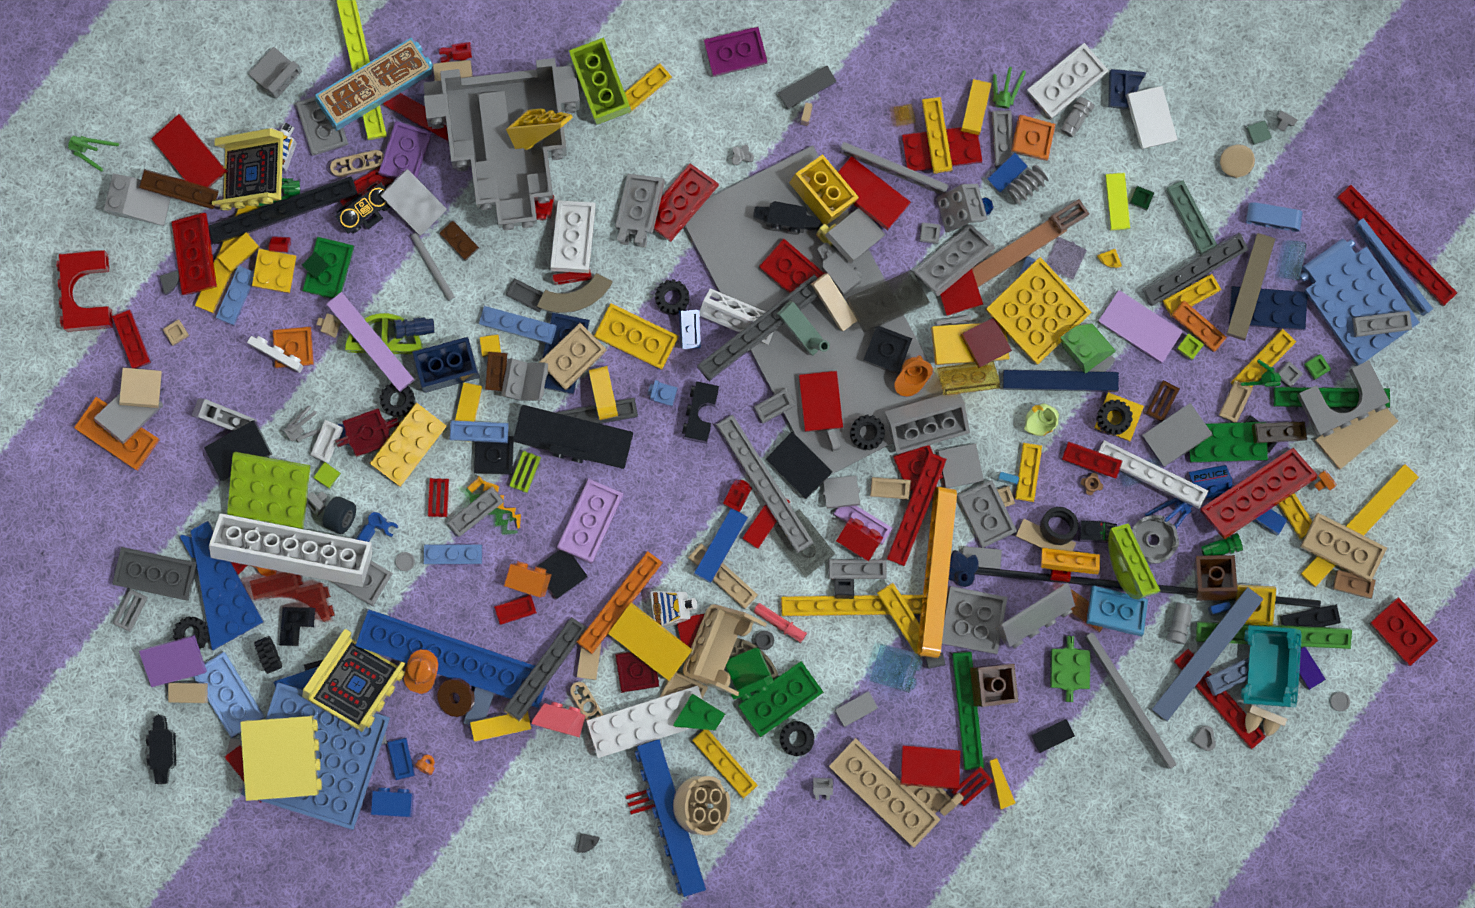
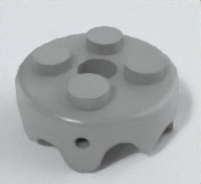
(1166, 534)

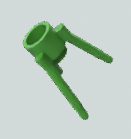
(1003, 99)
(80, 145)

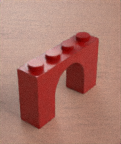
(71, 269)

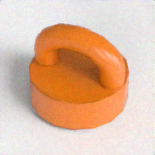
(424, 767)

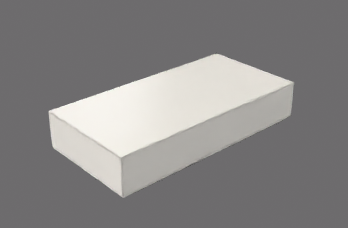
(326, 442)

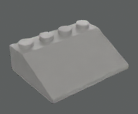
(1036, 616)

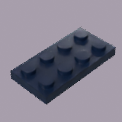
(1276, 308)
(565, 325)

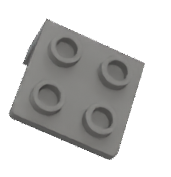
(275, 72)
(961, 207)
(524, 380)

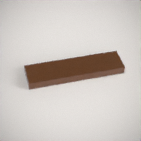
(178, 188)

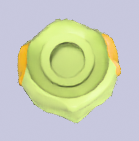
(1041, 420)

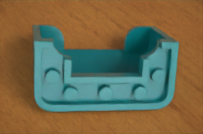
(1273, 666)

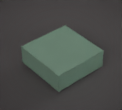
(1259, 132)

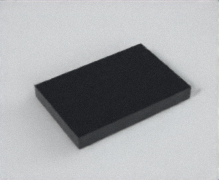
(246, 440)
(799, 465)

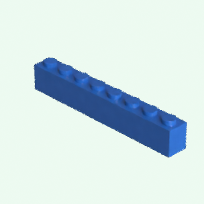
(678, 840)

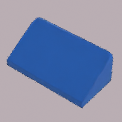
(1272, 521)

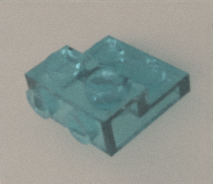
(896, 668)

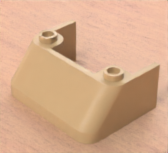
(714, 645)

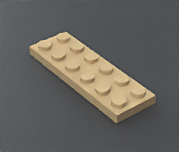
(884, 793)

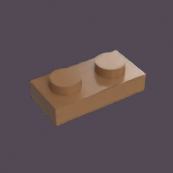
(1353, 584)

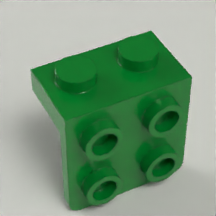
(749, 673)

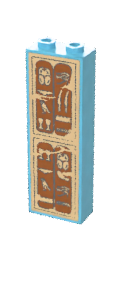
(374, 84)

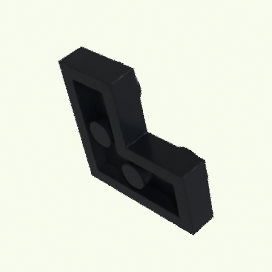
(292, 620)

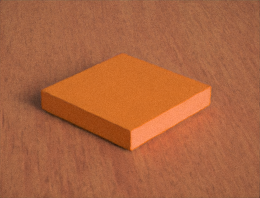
(1033, 137)
(295, 342)

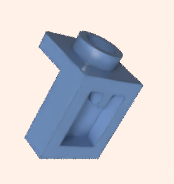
(662, 393)

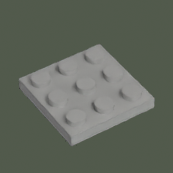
(972, 620)

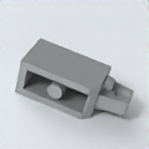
(839, 269)

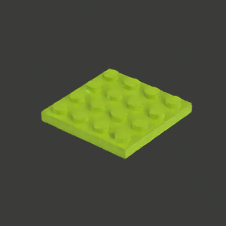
(268, 490)

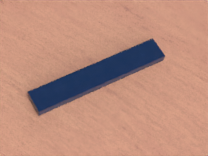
(1060, 380)

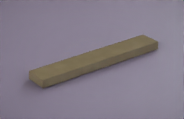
(1250, 286)

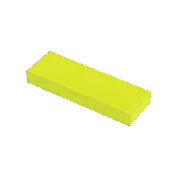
(1117, 201)

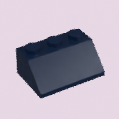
(446, 364)

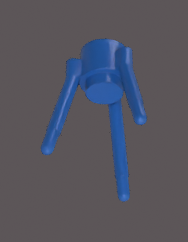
(1180, 506)

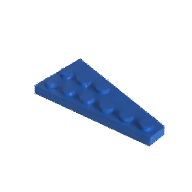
(225, 598)

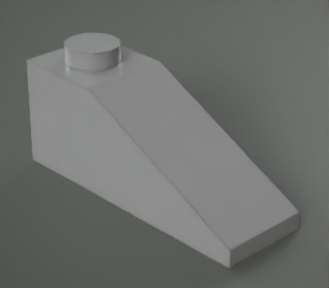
(219, 415)

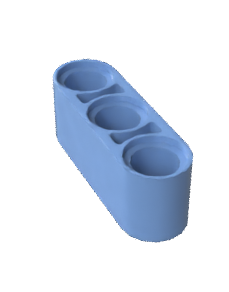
(1275, 216)

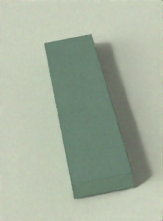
(1191, 217)

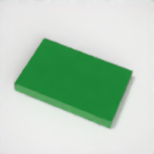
(332, 280)

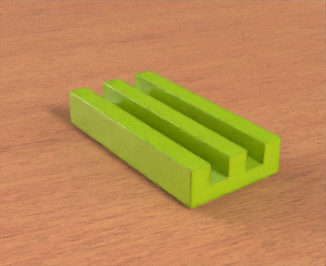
(531, 456)

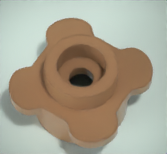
(1092, 479)

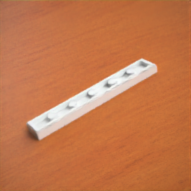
(1156, 476)

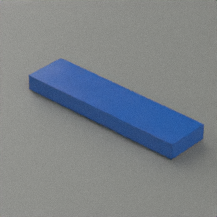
(720, 545)

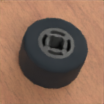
(339, 515)

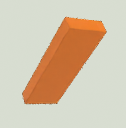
(1198, 326)

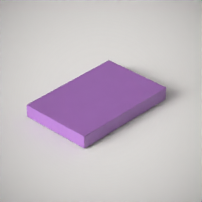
(405, 150)
(173, 661)

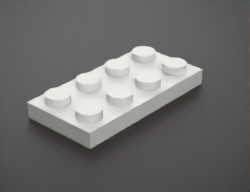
(1067, 81)
(573, 236)

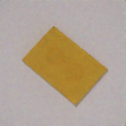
(968, 378)

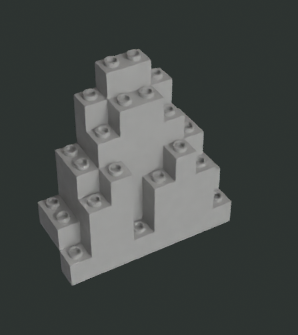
(477, 121)

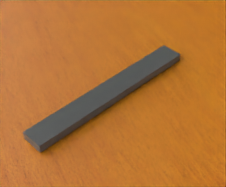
(755, 332)

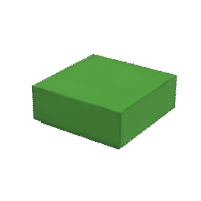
(1317, 366)

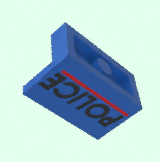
(1215, 480)

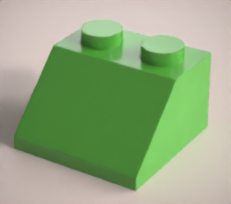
(1086, 346)

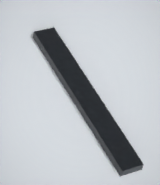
(282, 210)

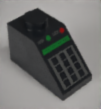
(1094, 531)

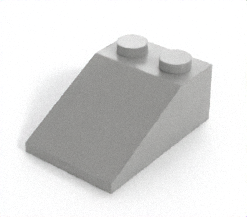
(131, 202)

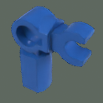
(375, 520)

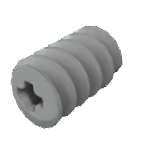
(1026, 184)

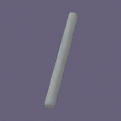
(432, 266)

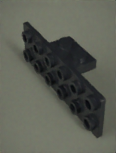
(572, 437)

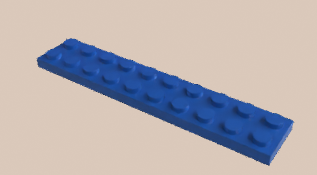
(455, 657)

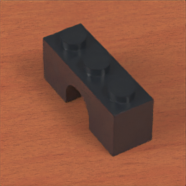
(703, 395)

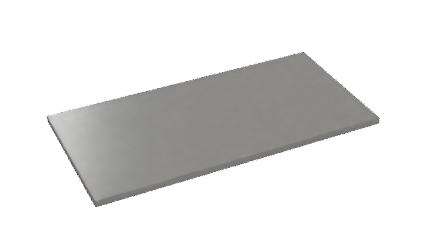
(734, 249)

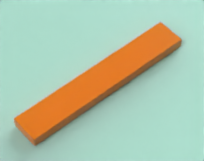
(619, 602)

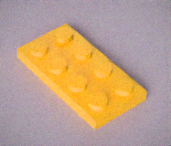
(408, 444)

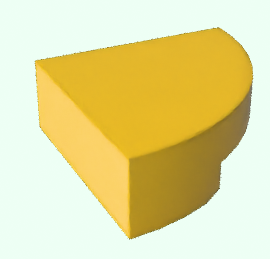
(1110, 259)

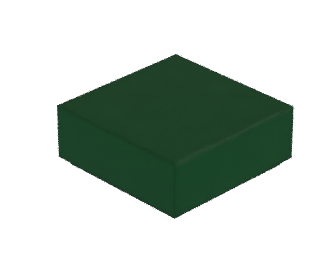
(1141, 198)
(315, 265)

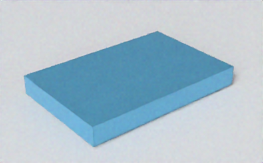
(1116, 611)

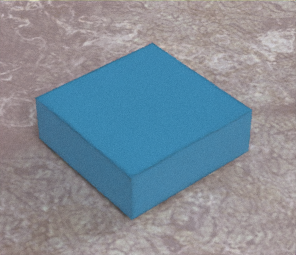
(1008, 478)

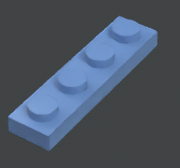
(517, 325)

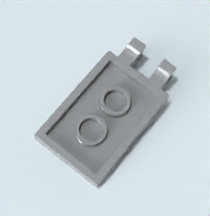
(639, 208)

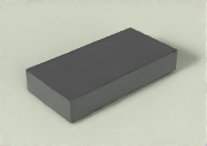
(525, 294)

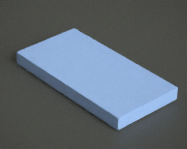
(229, 694)

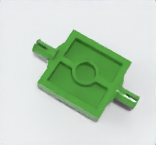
(1070, 669)

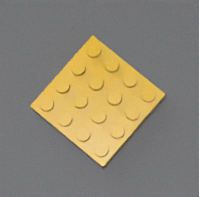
(1038, 310)

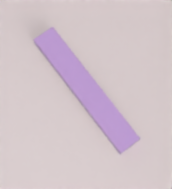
(370, 341)

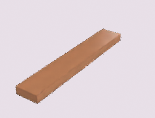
(1016, 252)

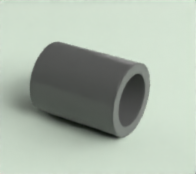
(935, 662)

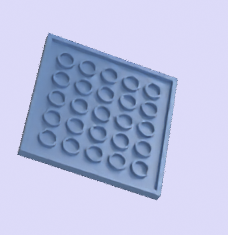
(344, 755)

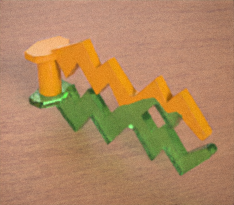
(500, 510)

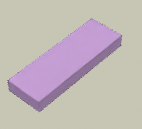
(869, 521)

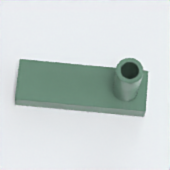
(802, 329)

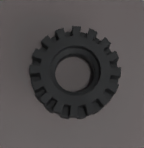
(672, 286)
(393, 410)
(870, 421)
(1106, 425)
(192, 622)
(268, 654)
(794, 750)

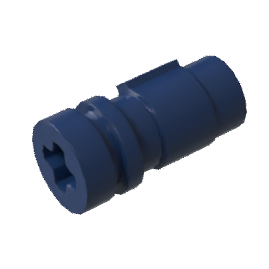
(415, 327)

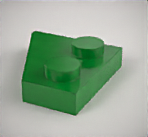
(699, 715)

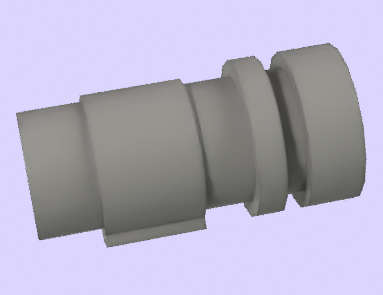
(1077, 116)
(1180, 622)

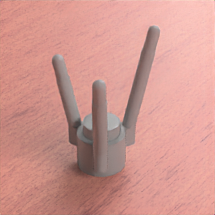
(294, 429)

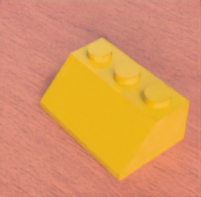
(823, 189)

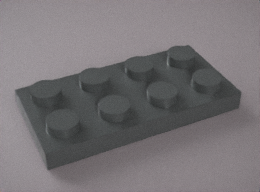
(154, 573)

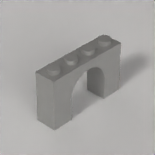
(1370, 398)

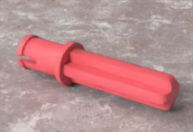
(779, 622)

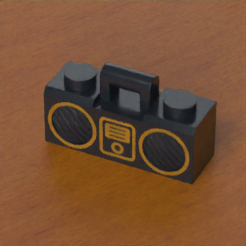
(361, 207)

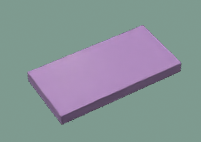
(1140, 326)
(590, 521)

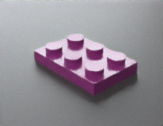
(735, 51)

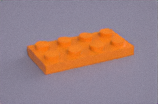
(132, 452)

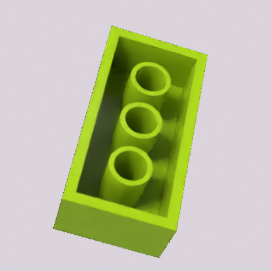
(600, 81)

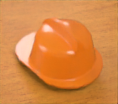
(913, 376)
(421, 671)

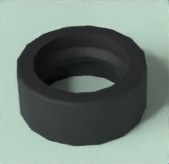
(1050, 535)

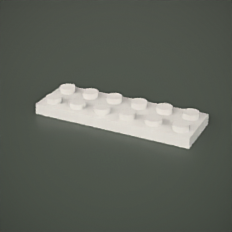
(638, 723)

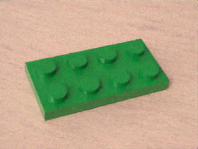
(1229, 444)
(781, 700)

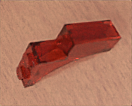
(289, 586)

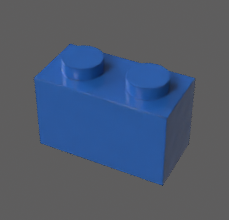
(392, 803)

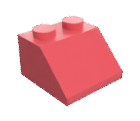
(560, 719)

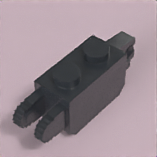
(786, 217)
(161, 749)

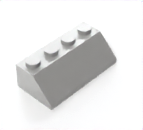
(927, 422)

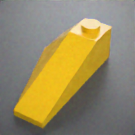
(535, 126)

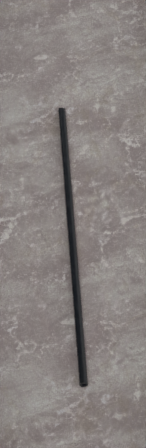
(1115, 584)

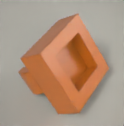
(1326, 480)

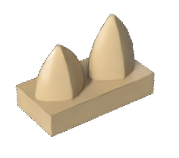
(1255, 716)

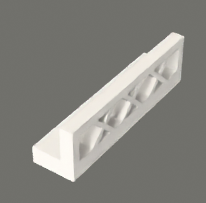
(732, 318)

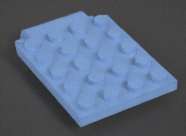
(1352, 287)

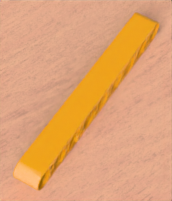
(937, 572)

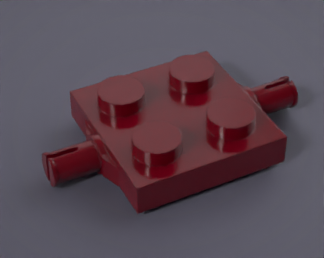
(366, 432)

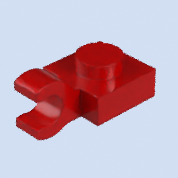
(458, 52)

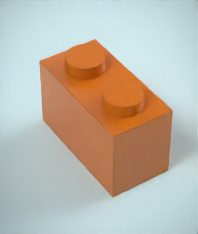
(527, 579)

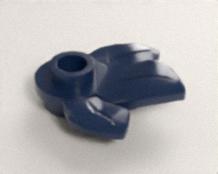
(961, 565)

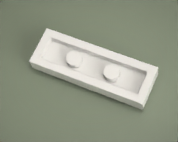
(276, 353)

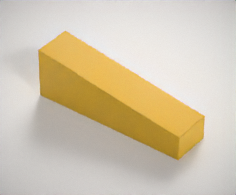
(1003, 791)

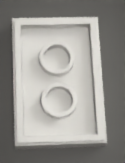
(1151, 117)

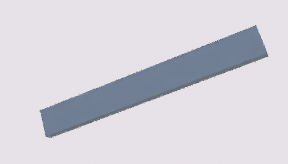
(1207, 654)

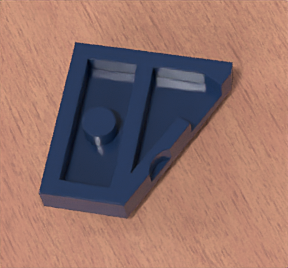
(1123, 83)

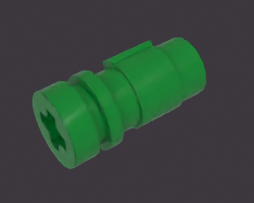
(1223, 546)

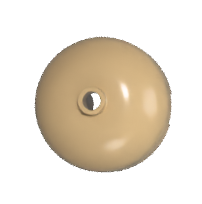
(692, 803)

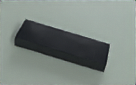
(1313, 618)

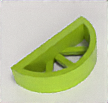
(395, 348)
(1130, 564)

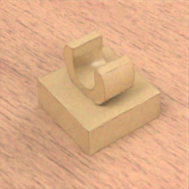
(329, 325)

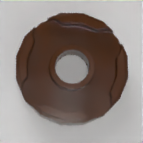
(446, 699)

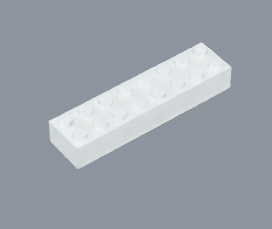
(291, 550)

